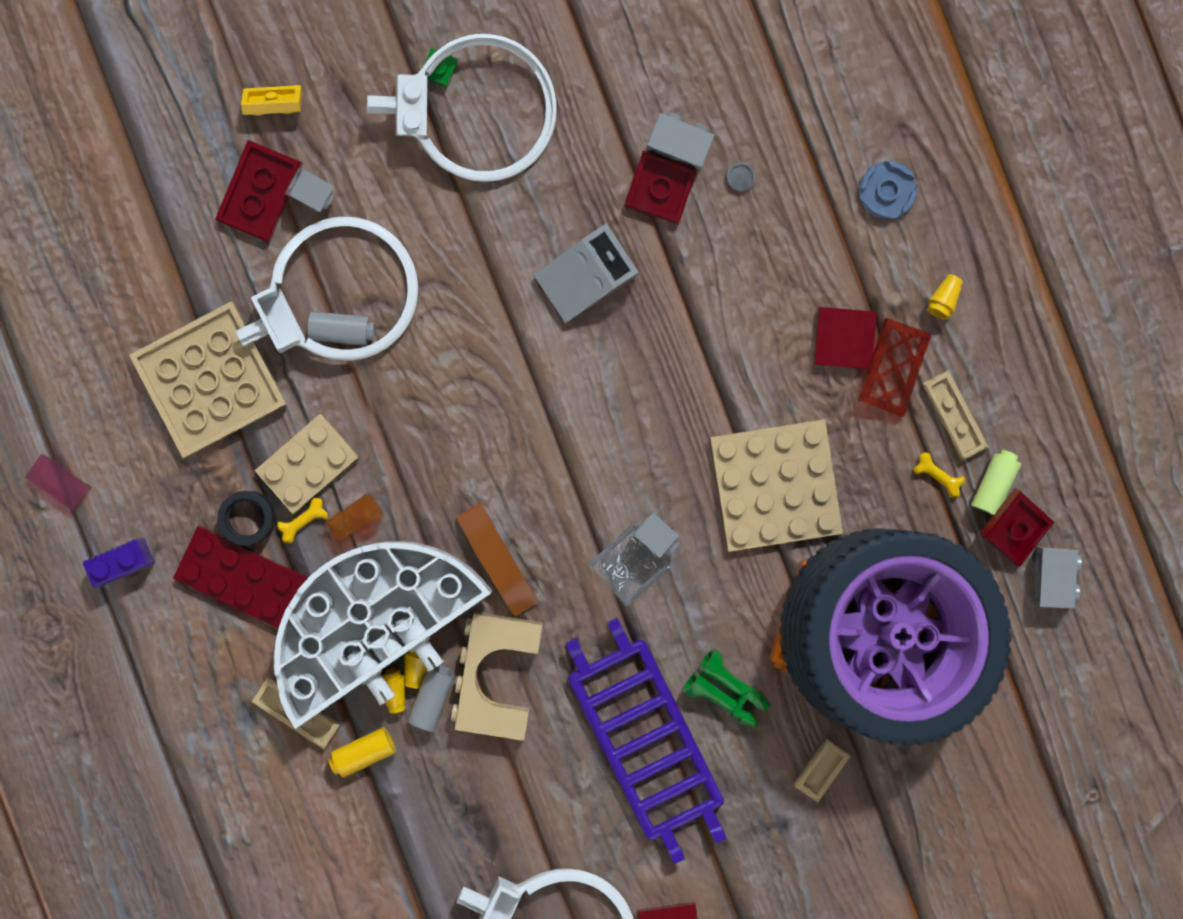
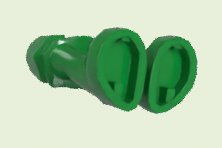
(713, 667)

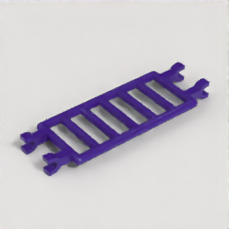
(614, 755)

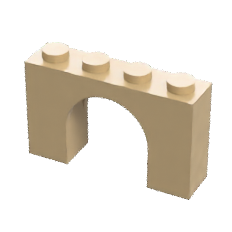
(475, 710)

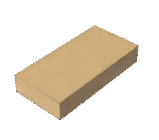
(822, 770)

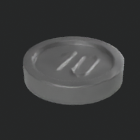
(740, 177)

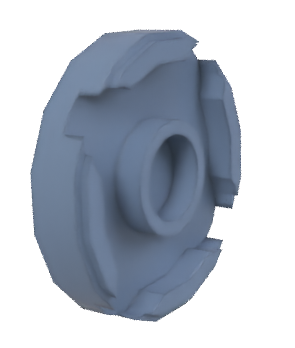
(887, 190)

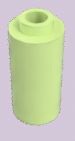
(996, 482)

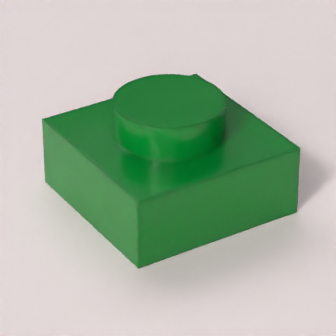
(444, 70)

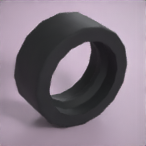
(224, 518)

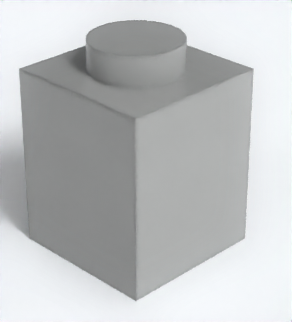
(310, 190)
(657, 536)

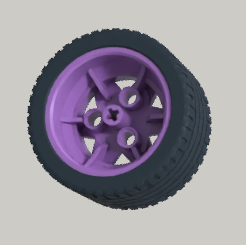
(969, 637)

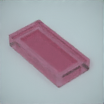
(58, 482)

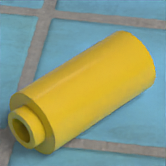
(362, 752)

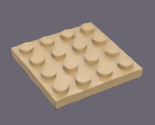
(207, 380)
(776, 485)

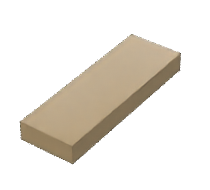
(955, 415)
(317, 729)

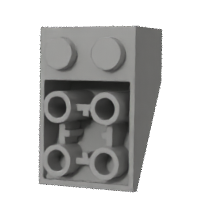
(586, 273)

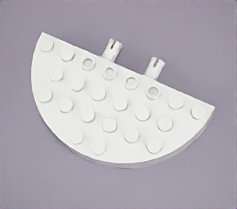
(363, 616)

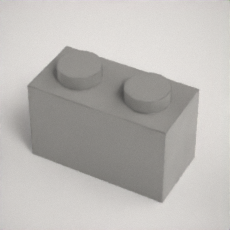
(680, 140)
(1056, 577)

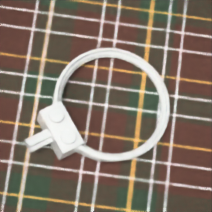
(411, 106)
(280, 322)
(507, 895)

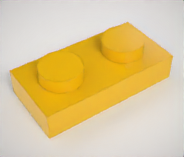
(271, 100)

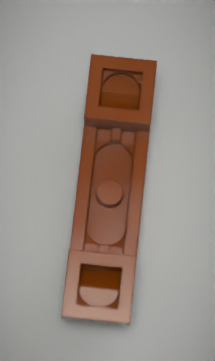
(497, 559)

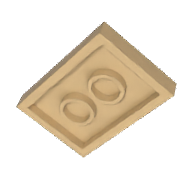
(307, 463)

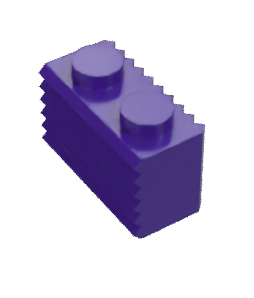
(118, 562)

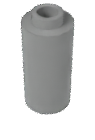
(340, 328)
(431, 698)

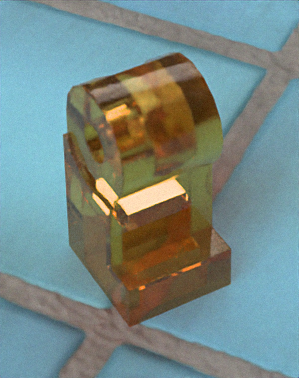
(354, 517)

